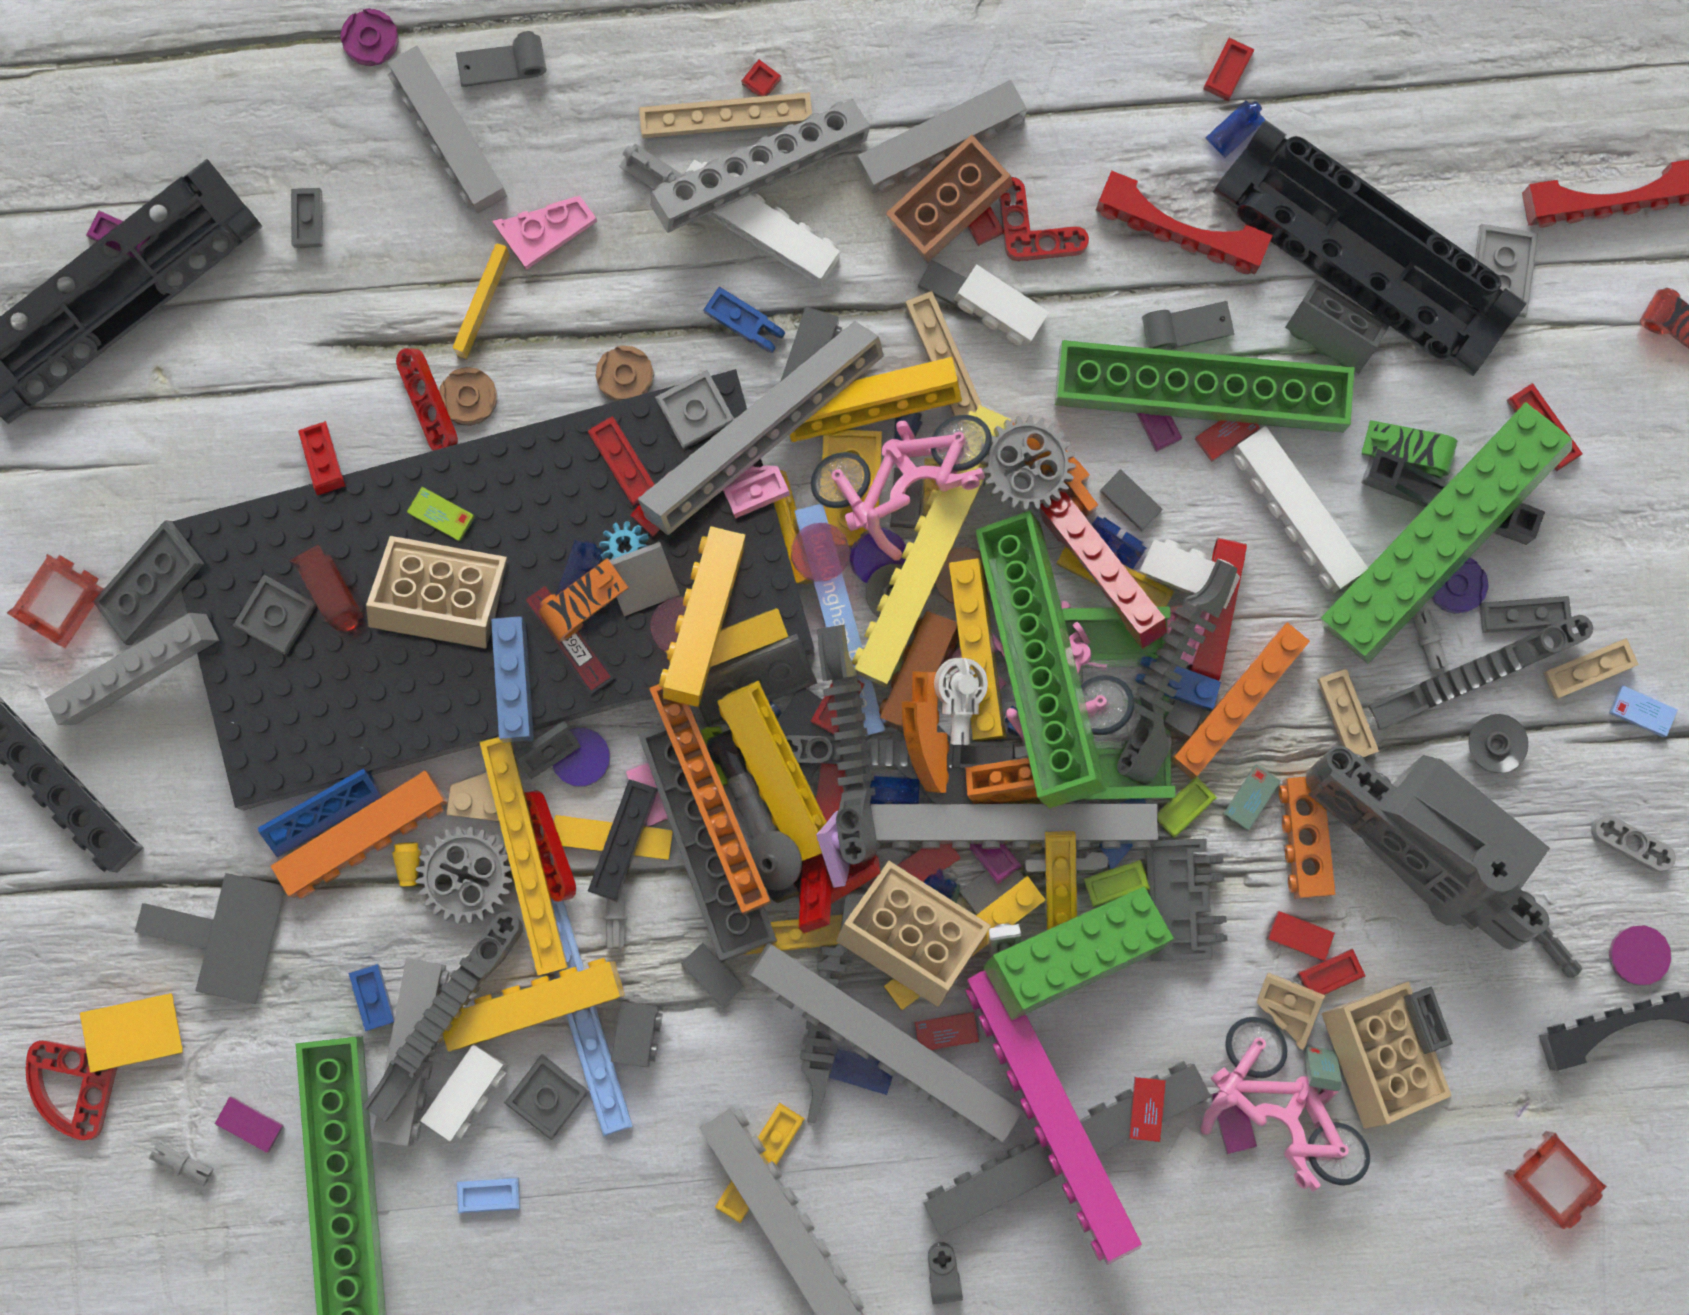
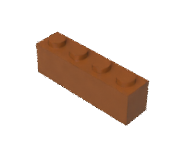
(932, 646)

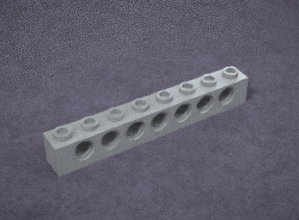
(753, 177)

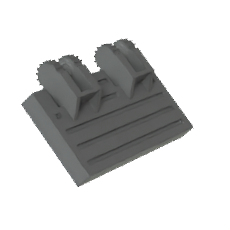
(1178, 899)

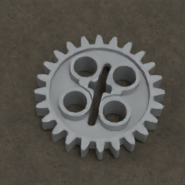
(1039, 486)
(454, 899)

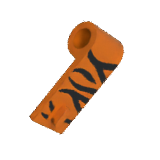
(581, 600)

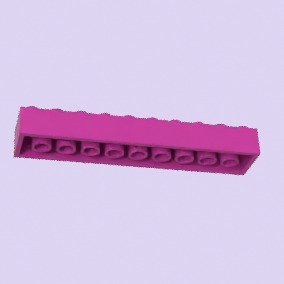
(1056, 1124)

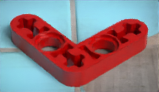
(1024, 235)

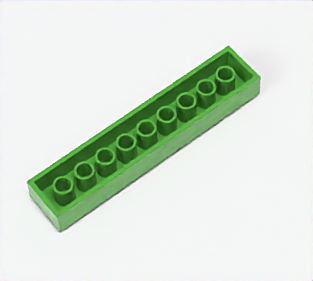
(1204, 386)
(1447, 532)
(1040, 661)
(340, 1177)

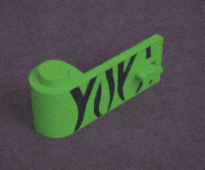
(1419, 447)

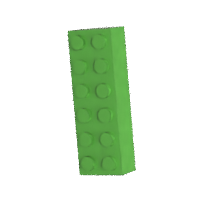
(1077, 953)

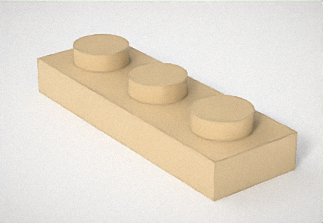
(1590, 668)
(1347, 713)

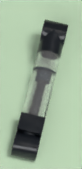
(746, 795)

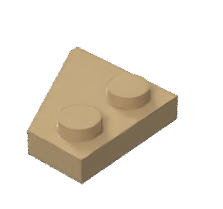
(472, 799)
(1290, 1006)

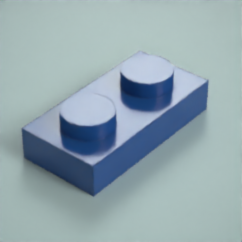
(372, 997)

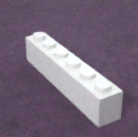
(777, 234)
(1299, 510)

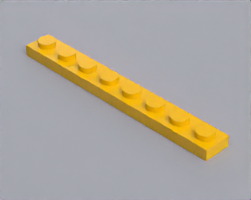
(523, 856)

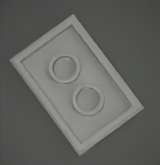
(1510, 256)

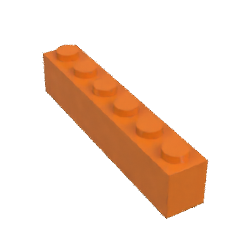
(1239, 700)
(359, 834)

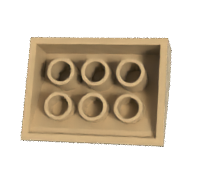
(436, 592)
(913, 933)
(1384, 1057)

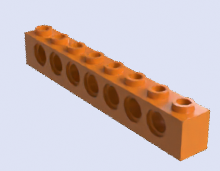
(712, 802)

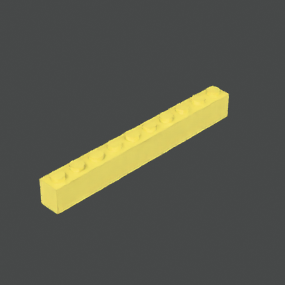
(919, 573)

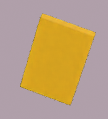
(131, 1032)

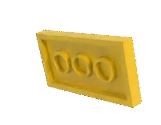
(867, 446)

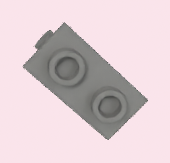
(647, 167)

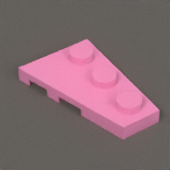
(545, 230)

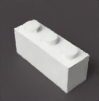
(1000, 306)
(1179, 568)
(464, 1093)

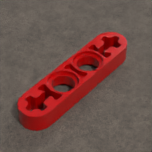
(430, 398)
(558, 877)

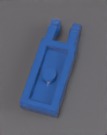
(742, 318)
(1192, 688)

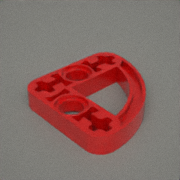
(90, 1080)

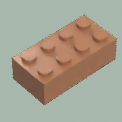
(949, 198)

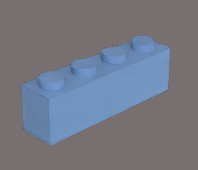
(512, 679)

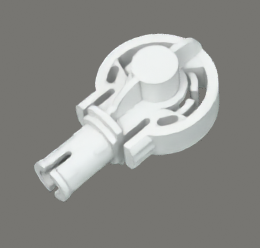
(962, 694)

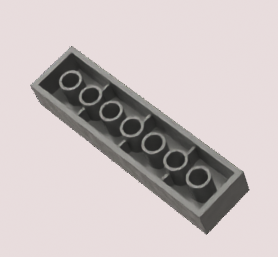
(729, 929)

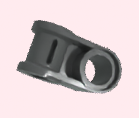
(944, 1278)

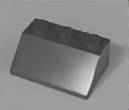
(1337, 326)

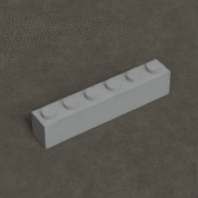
(447, 130)
(938, 137)
(131, 669)
(418, 988)

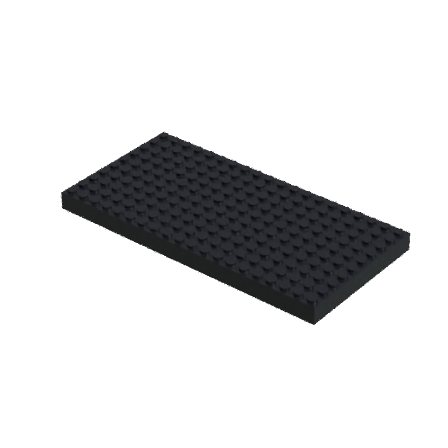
(408, 698)

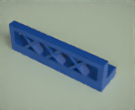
(320, 812)

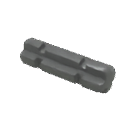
(1559, 953)

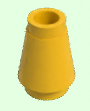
(406, 860)

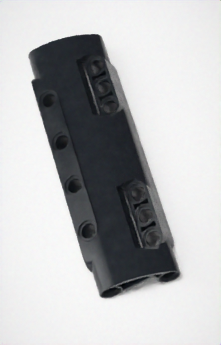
(1369, 248)
(118, 291)

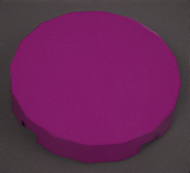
(369, 37)
(1640, 955)

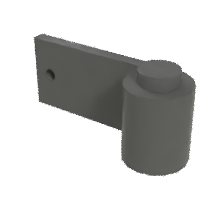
(506, 63)
(1187, 327)

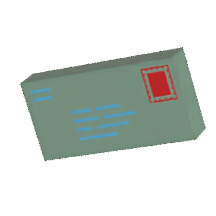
(1251, 797)
(1322, 1068)

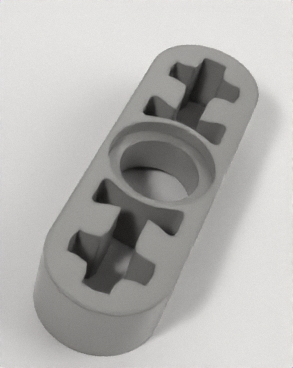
(1656, 846)

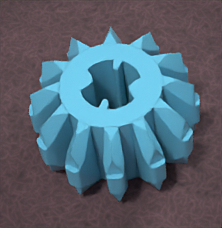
(612, 546)

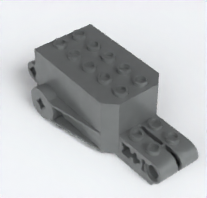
(1440, 840)

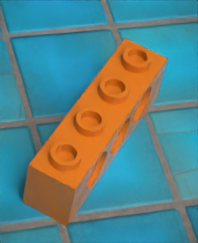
(1001, 782)
(1319, 851)

